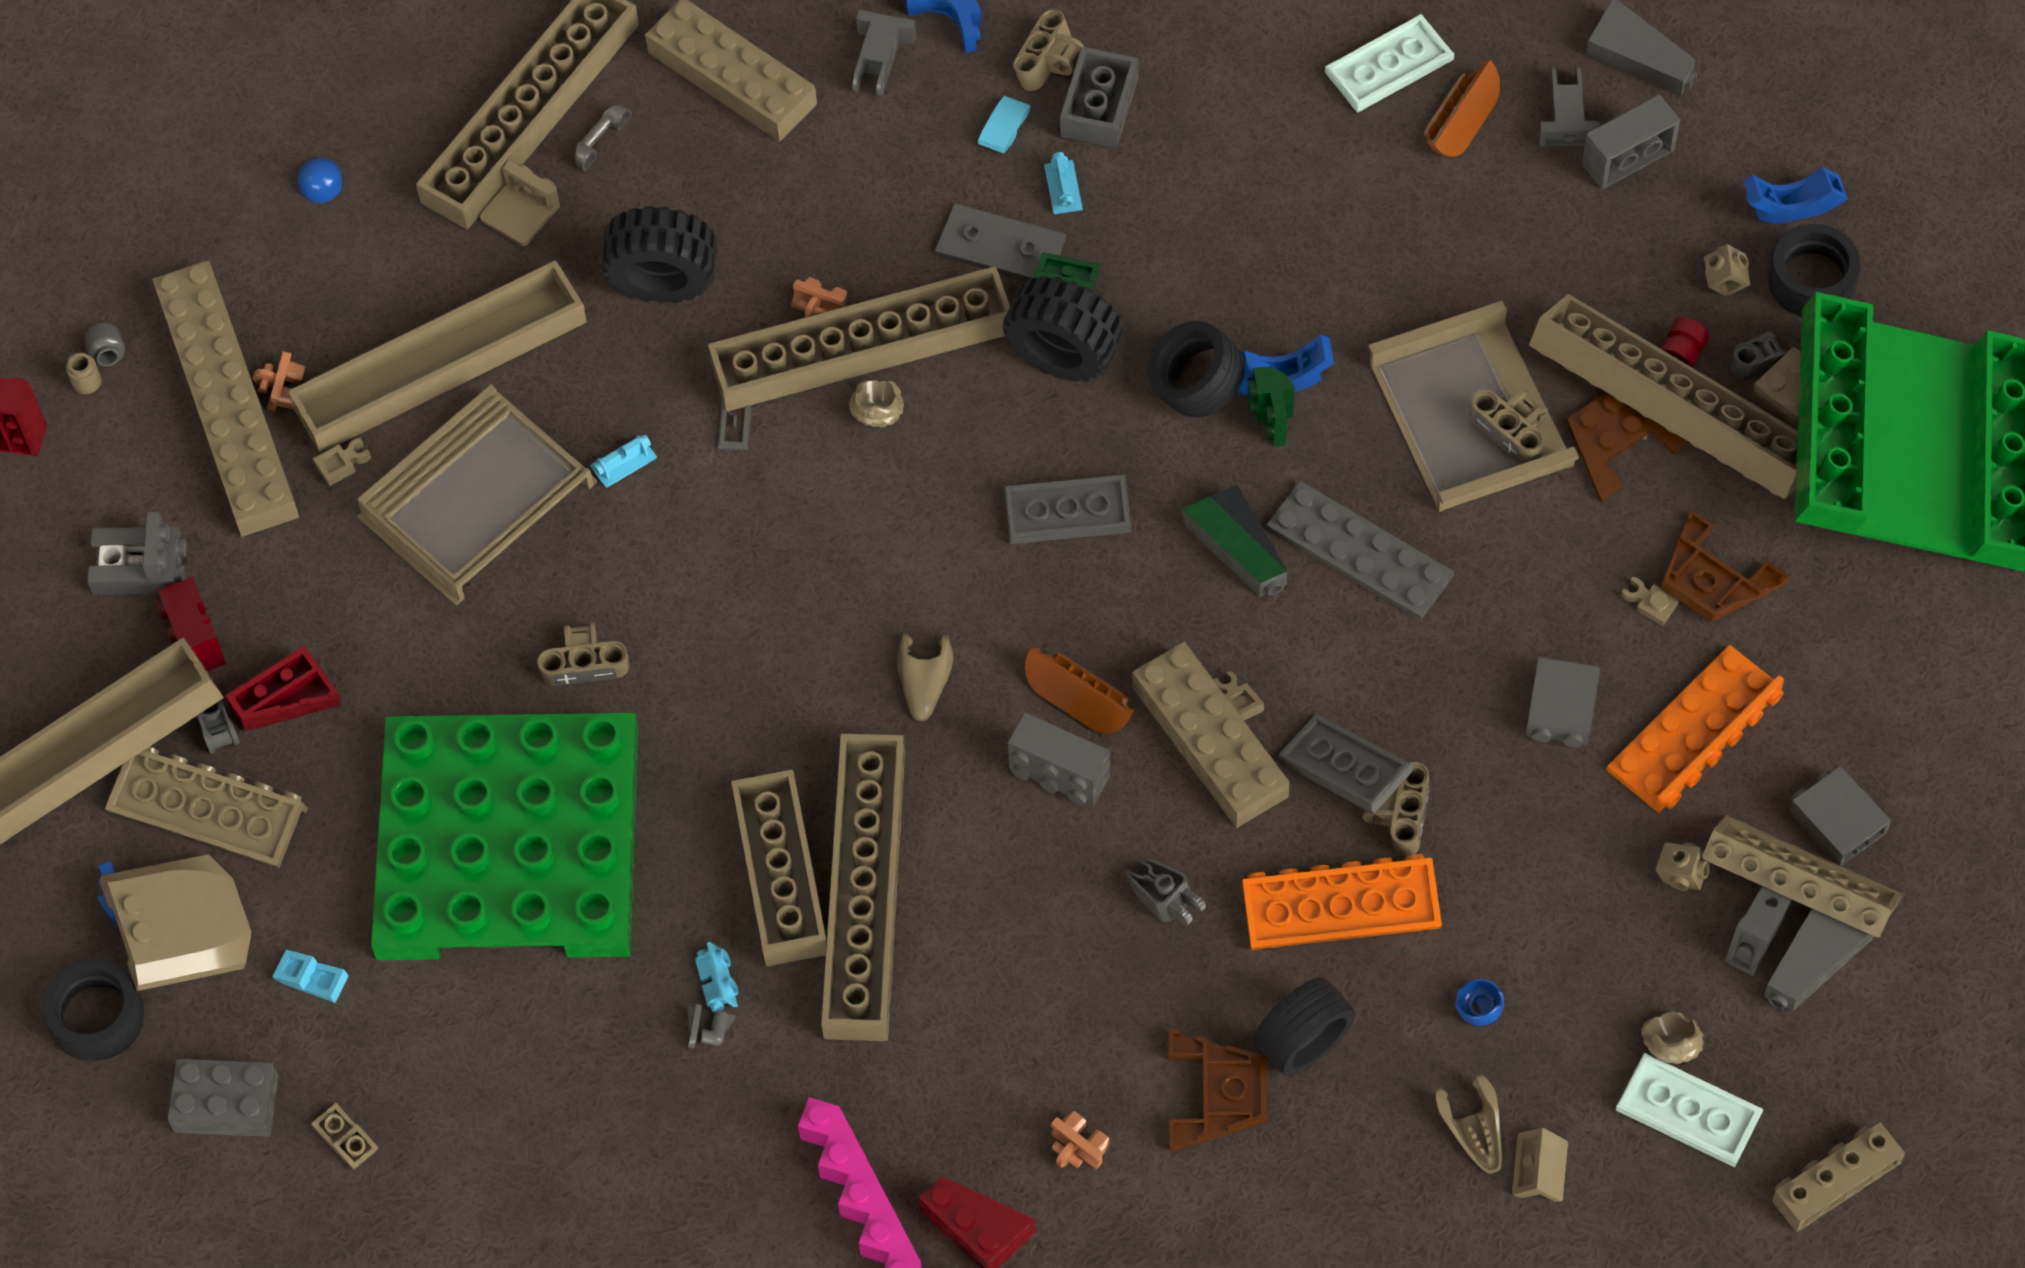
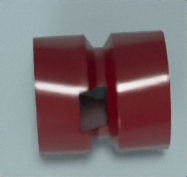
(1686, 340)

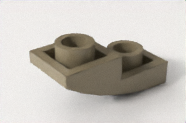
(344, 1136)

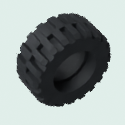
(659, 254)
(1063, 328)

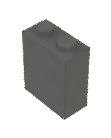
(1562, 702)
(1839, 815)

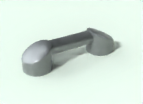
(615, 116)

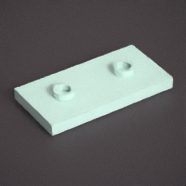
(1389, 63)
(1689, 1109)

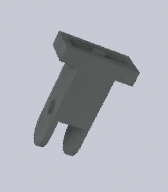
(880, 45)
(1568, 118)
(1757, 930)

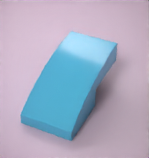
(1003, 124)
(309, 976)

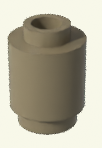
(83, 373)

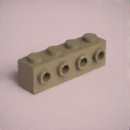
(1837, 1176)

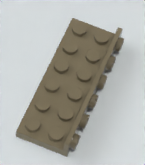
(206, 806)
(1801, 876)

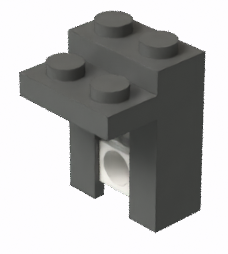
(146, 557)

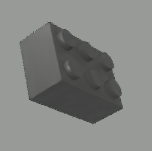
(1099, 97)
(1630, 141)
(1058, 760)
(223, 1097)

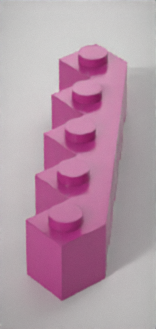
(862, 1195)

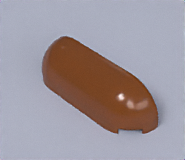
(1464, 111)
(1077, 691)

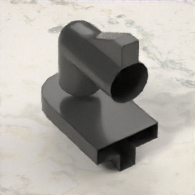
(715, 1036)

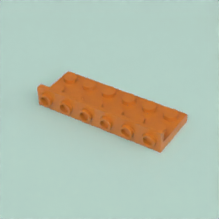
(1696, 729)
(1341, 902)

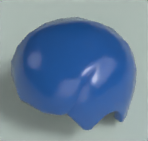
(319, 180)
(1488, 998)

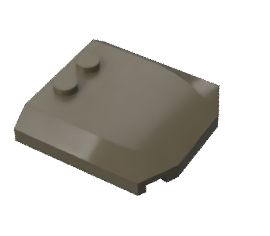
(178, 921)

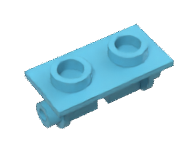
(1062, 184)
(623, 460)
(714, 964)

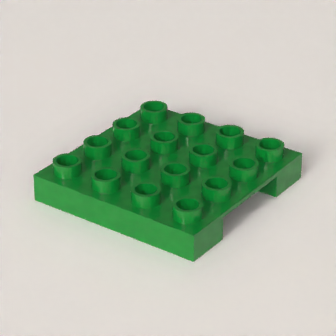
(1911, 435)
(506, 834)

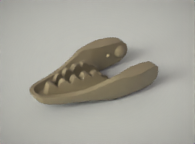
(923, 678)
(1477, 1132)

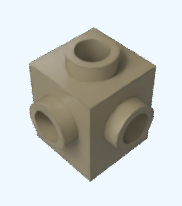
(1727, 270)
(1682, 866)

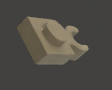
(338, 463)
(1653, 603)
(1241, 697)

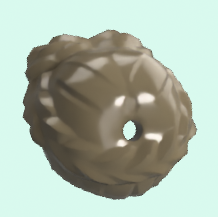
(876, 403)
(1672, 1037)

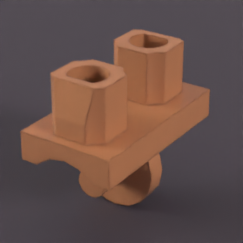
(814, 300)
(286, 371)
(1068, 1132)

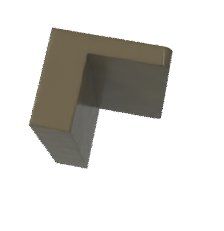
(1540, 1165)

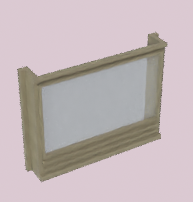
(1430, 390)
(470, 491)

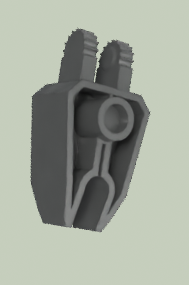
(1164, 891)

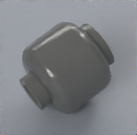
(104, 344)

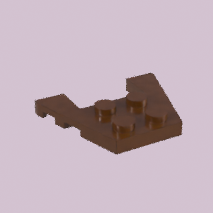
(1607, 430)
(1709, 583)
(1231, 1090)

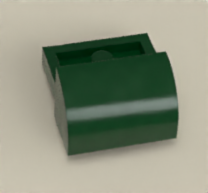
(1072, 269)
(1271, 401)

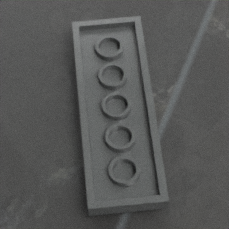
(1360, 550)

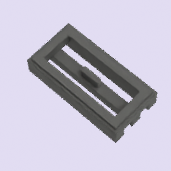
(722, 444)

